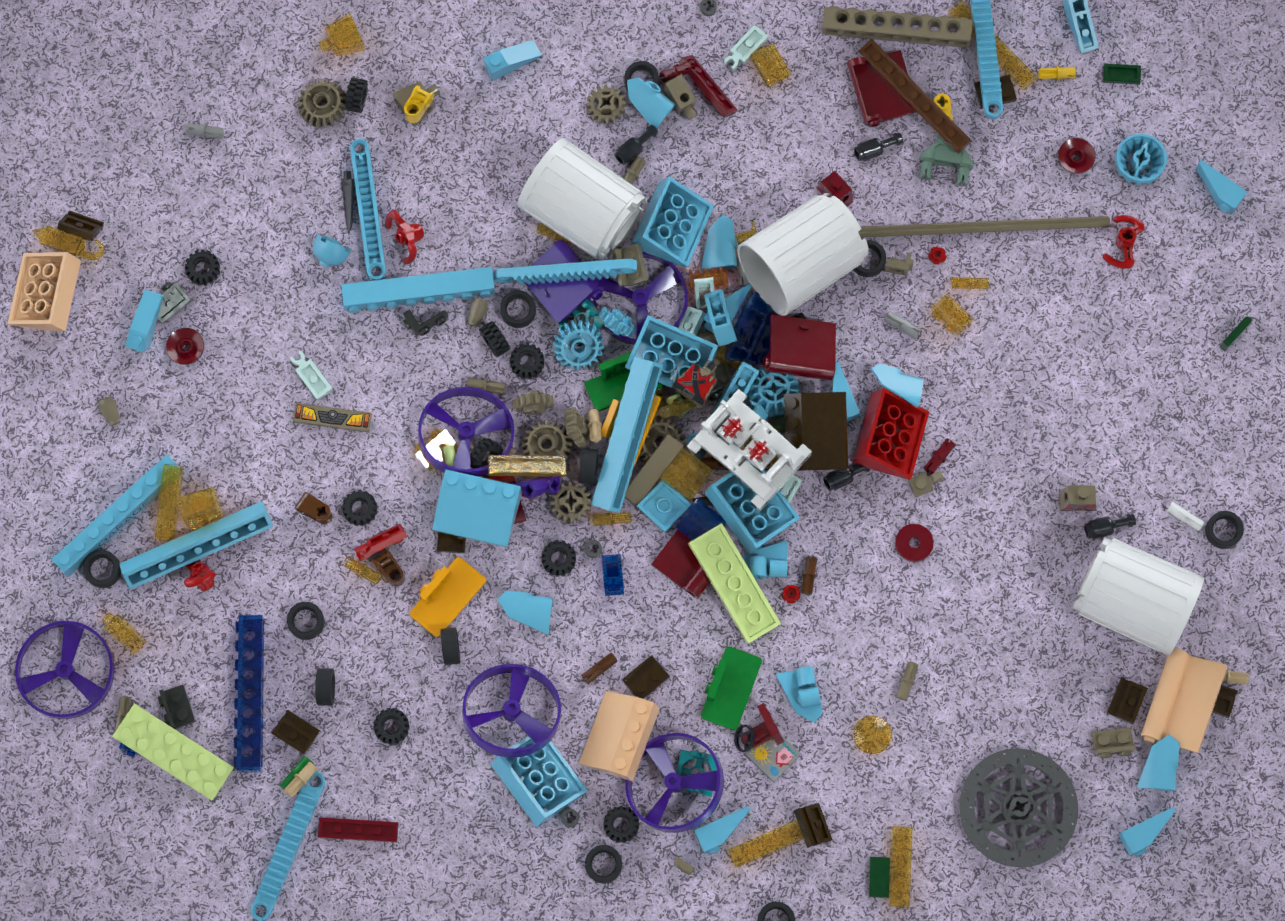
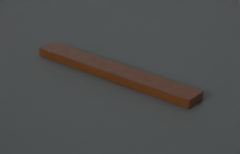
(915, 96)

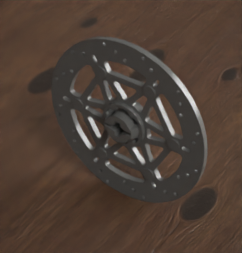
(1057, 777)

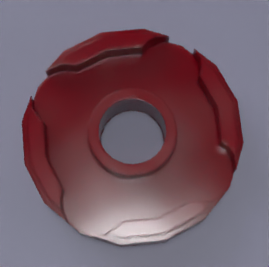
(914, 531)

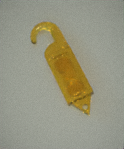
(66, 242)

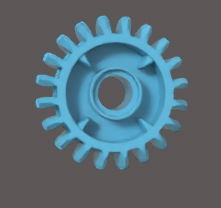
(578, 356)

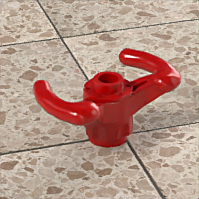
(405, 234)
(1125, 241)
(200, 576)

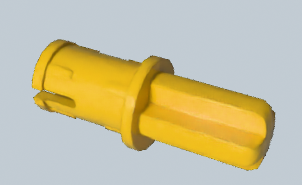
(1057, 73)

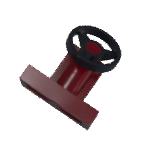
(759, 734)

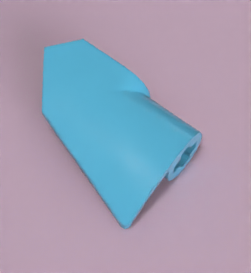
(649, 101)
(720, 245)
(903, 385)
(768, 561)
(528, 609)
(802, 692)
(1161, 766)

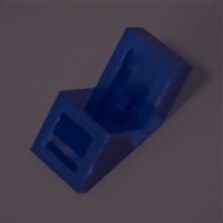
(612, 575)

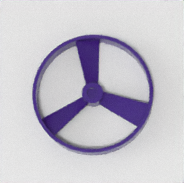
(640, 297)
(466, 430)
(64, 669)
(512, 711)
(675, 783)

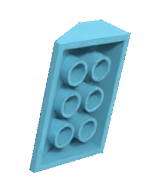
(673, 222)
(671, 348)
(476, 508)
(752, 527)
(539, 781)

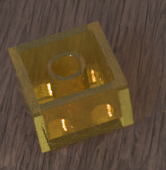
(200, 507)

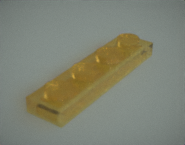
(526, 465)
(168, 505)
(766, 844)
(900, 867)

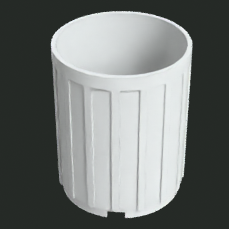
(581, 200)
(803, 253)
(1138, 595)

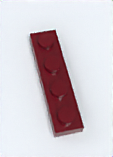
(710, 88)
(358, 830)

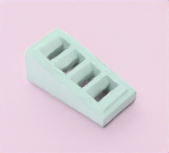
(702, 283)

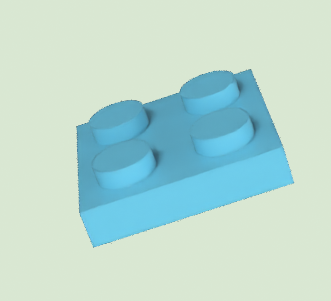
(663, 506)

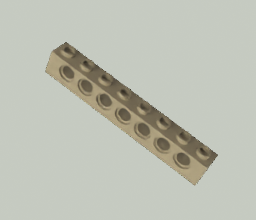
(905, 33)

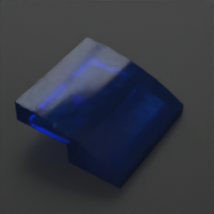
(699, 520)

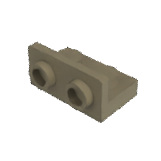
(631, 252)
(1113, 742)

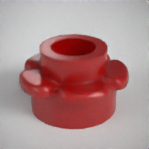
(934, 259)
(790, 589)

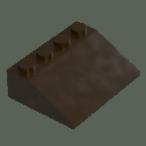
(820, 425)

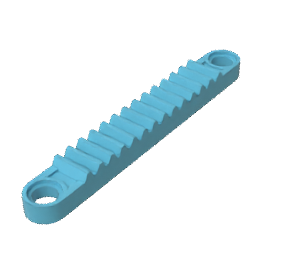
(987, 57)
(368, 210)
(565, 271)
(287, 847)

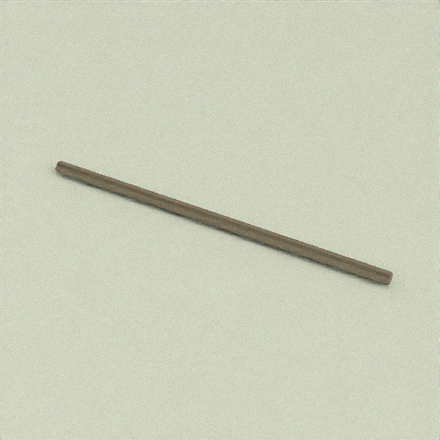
(984, 226)

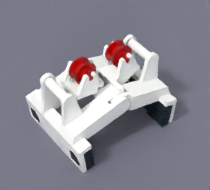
(739, 424)

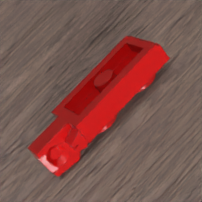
(380, 541)

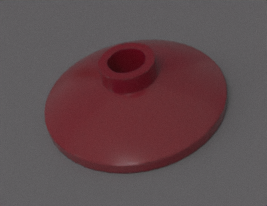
(1078, 147)
(178, 340)

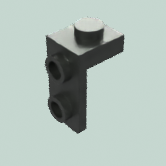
(424, 328)

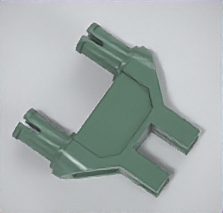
(944, 155)

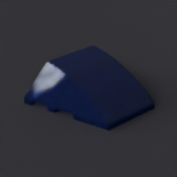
(751, 332)

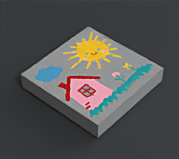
(773, 758)

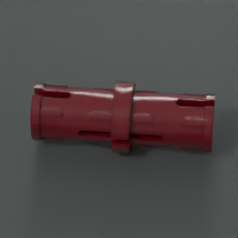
(678, 69)
(939, 456)

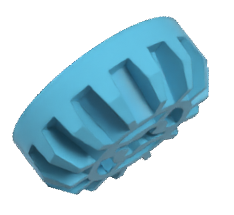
(1149, 148)
(772, 404)

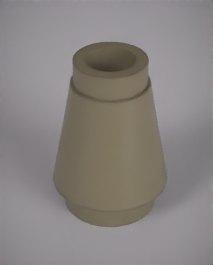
(477, 311)
(109, 410)

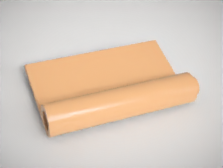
(1184, 700)

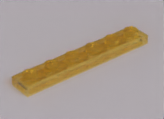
(1005, 56)

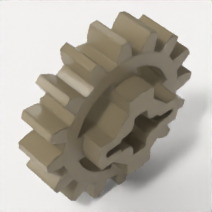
(605, 96)
(533, 403)
(576, 427)
(563, 503)

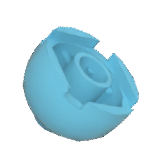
(330, 251)

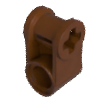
(312, 507)
(387, 566)

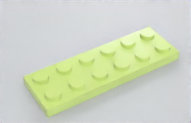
(734, 583)
(173, 751)

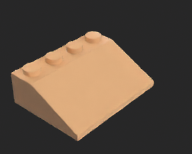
(44, 291)
(619, 735)

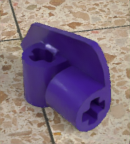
(540, 485)

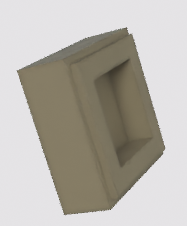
(683, 866)

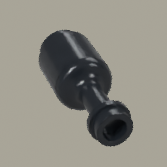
(633, 147)
(874, 147)
(839, 478)
(1105, 526)

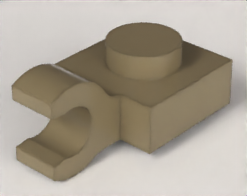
(923, 484)

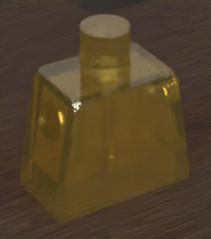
(342, 37)
(124, 633)

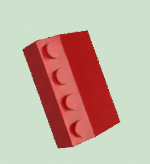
(890, 434)

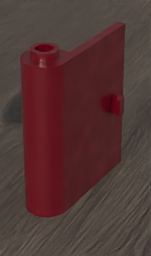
(874, 94)
(801, 351)

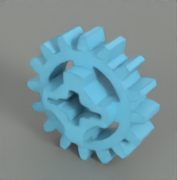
(617, 321)

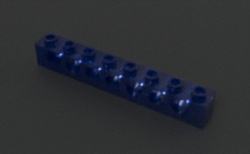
(253, 763)

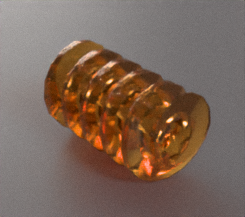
(719, 277)

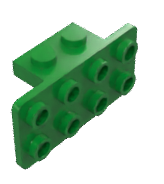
(610, 383)
(730, 688)

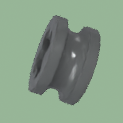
(712, 10)
(595, 543)
(565, 822)

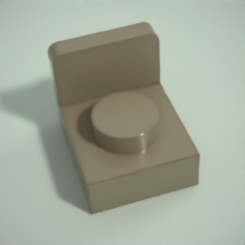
(898, 267)

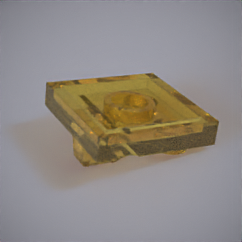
(686, 474)

